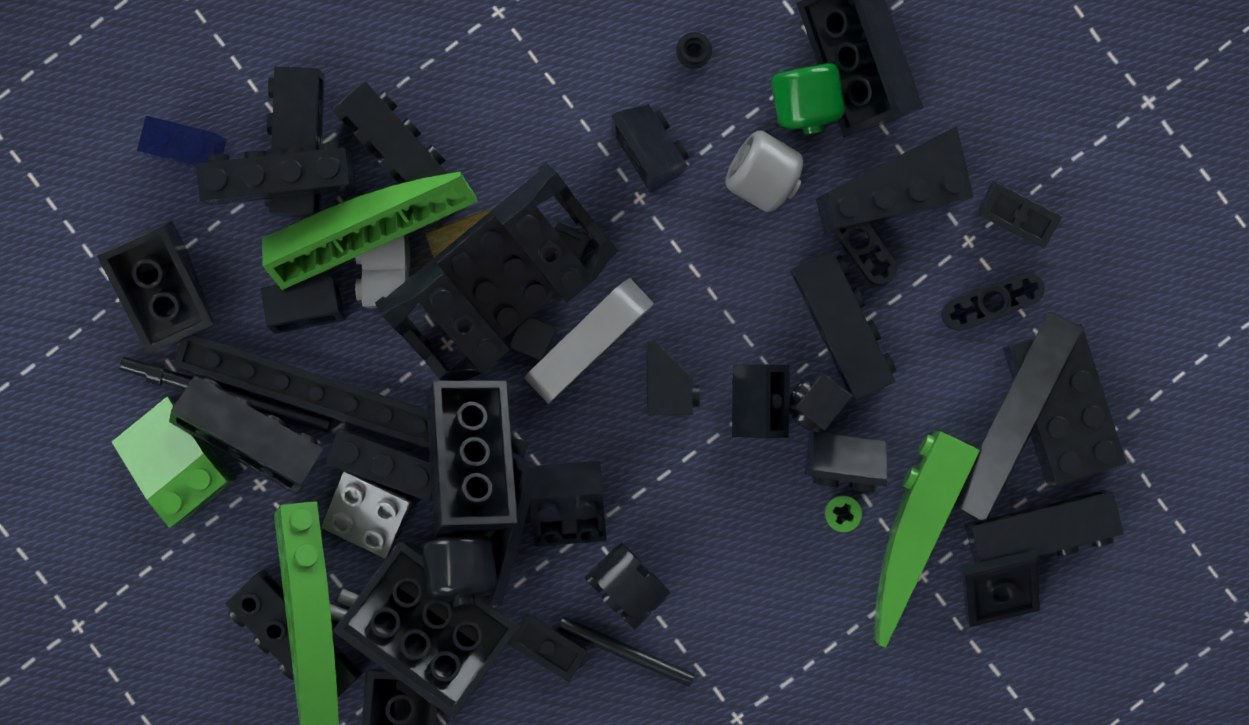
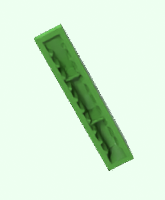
(361, 226)
(918, 523)
(307, 612)

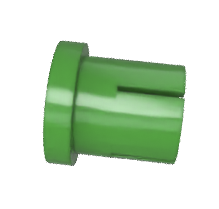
(852, 508)

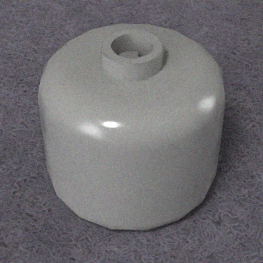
(765, 171)

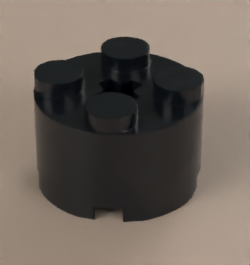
(627, 585)

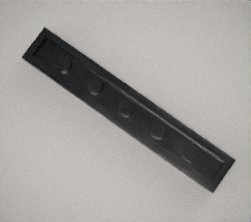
(1018, 415)

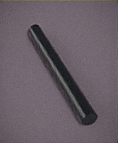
(626, 651)

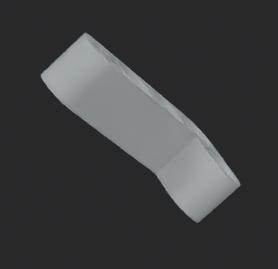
(588, 340)

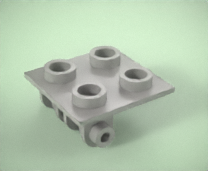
(365, 513)

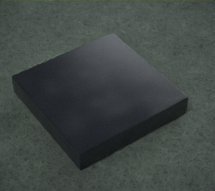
(1001, 588)

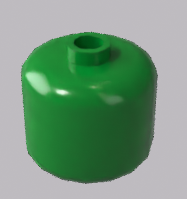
(808, 97)

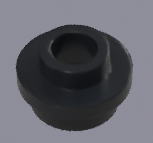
(696, 39)

